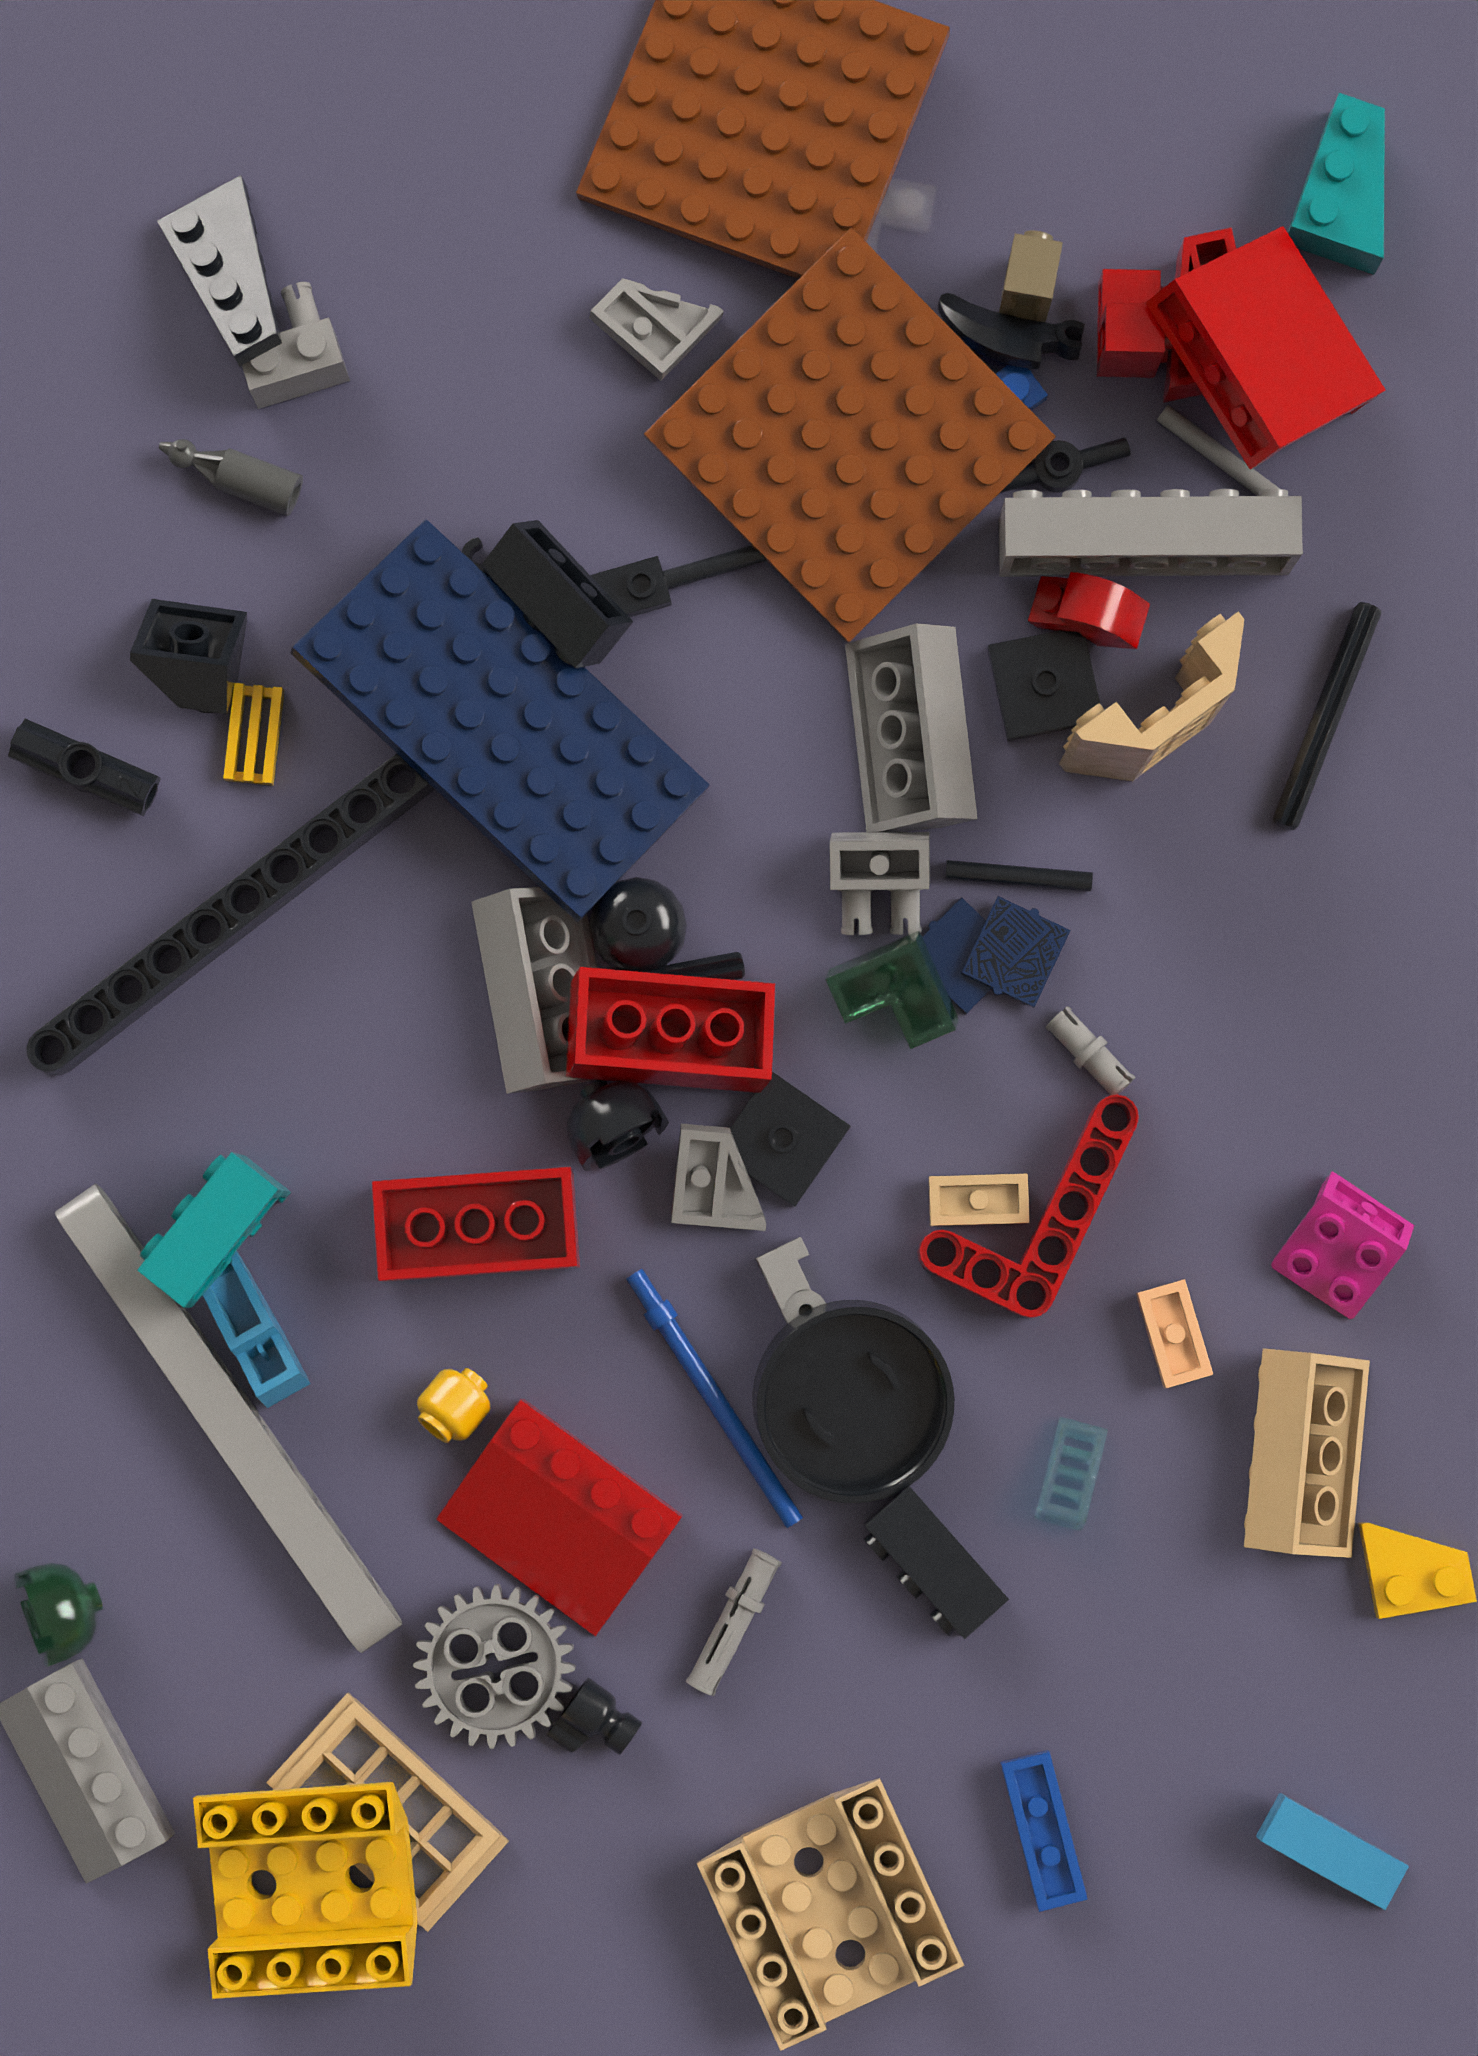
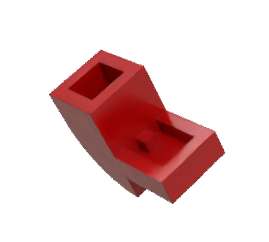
(1091, 606)

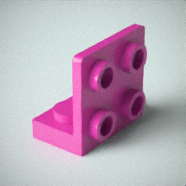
(1344, 1246)

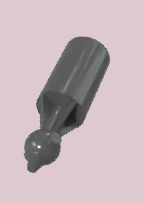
(240, 475)

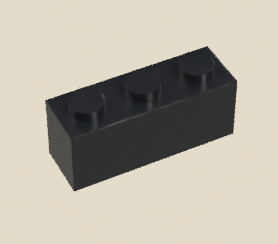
(556, 594)
(933, 1563)

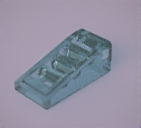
(1062, 1515)

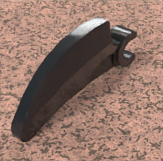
(1007, 337)

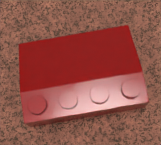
(559, 1516)

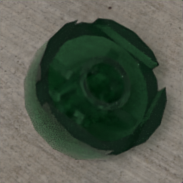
(58, 1610)

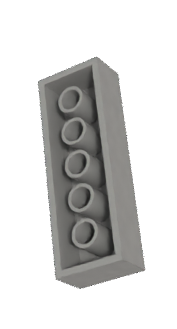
(1150, 534)

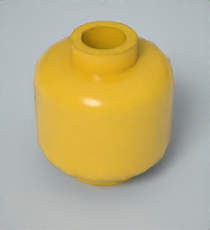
(453, 1404)

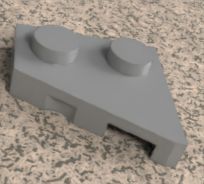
(653, 324)
(713, 1182)

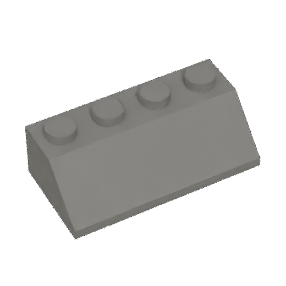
(911, 729)
(528, 964)
(84, 1771)

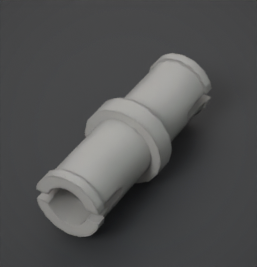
(1090, 1052)

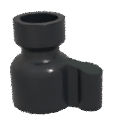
(591, 1714)

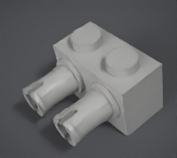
(305, 359)
(880, 862)

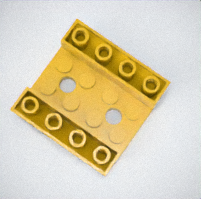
(317, 1924)

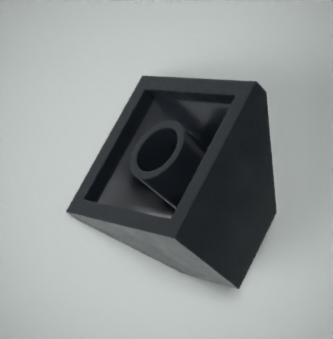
(191, 653)

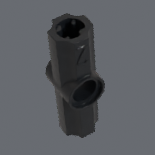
(57, 755)

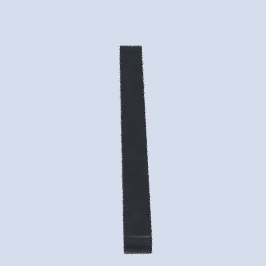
(233, 924)

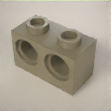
(1030, 276)

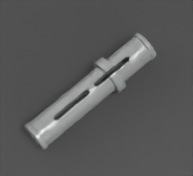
(733, 1622)

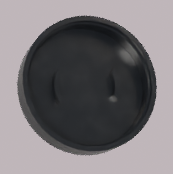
(853, 1401)

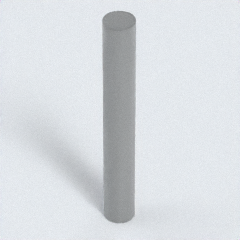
(1214, 451)

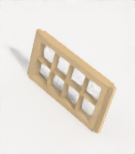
(446, 1833)

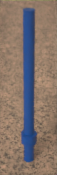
(662, 1316)

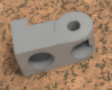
(788, 1280)

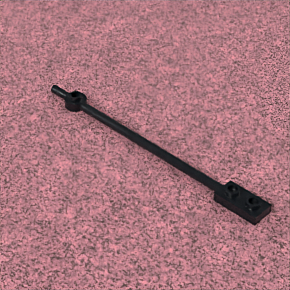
(645, 587)

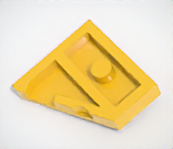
(1413, 1572)

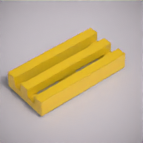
(257, 693)

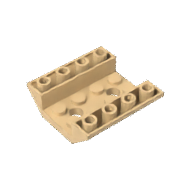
(1111, 745)
(793, 1922)

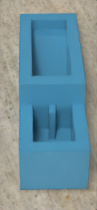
(254, 1334)
(1332, 1851)

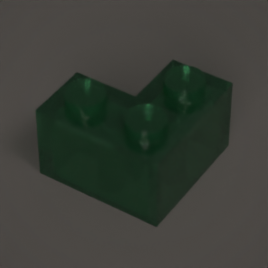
(900, 977)

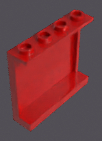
(1265, 345)

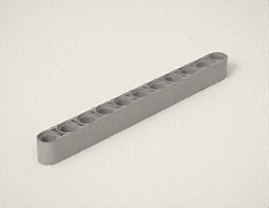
(230, 1421)

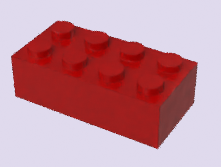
(670, 1030)
(475, 1224)

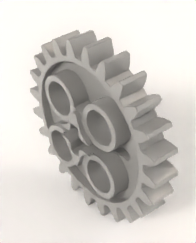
(506, 1709)

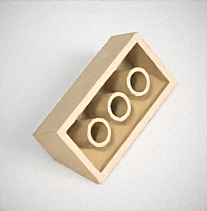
(1306, 1453)

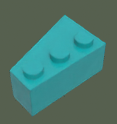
(1344, 191)
(210, 1228)

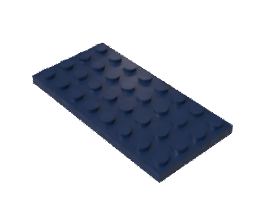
(499, 720)

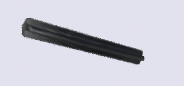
(1327, 716)

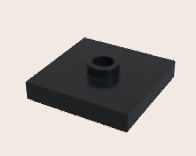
(1043, 682)
(786, 1138)

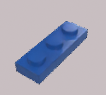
(1043, 1830)

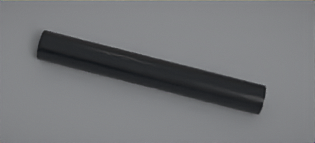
(1018, 875)

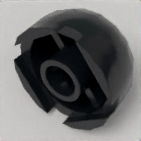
(638, 925)
(612, 1122)

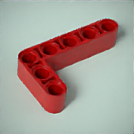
(1051, 1223)

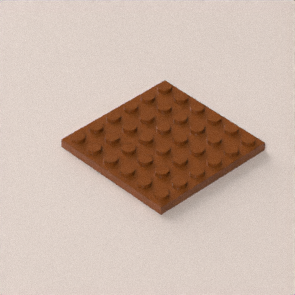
(764, 122)
(849, 435)

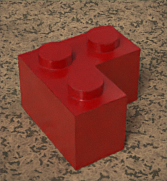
(1127, 332)

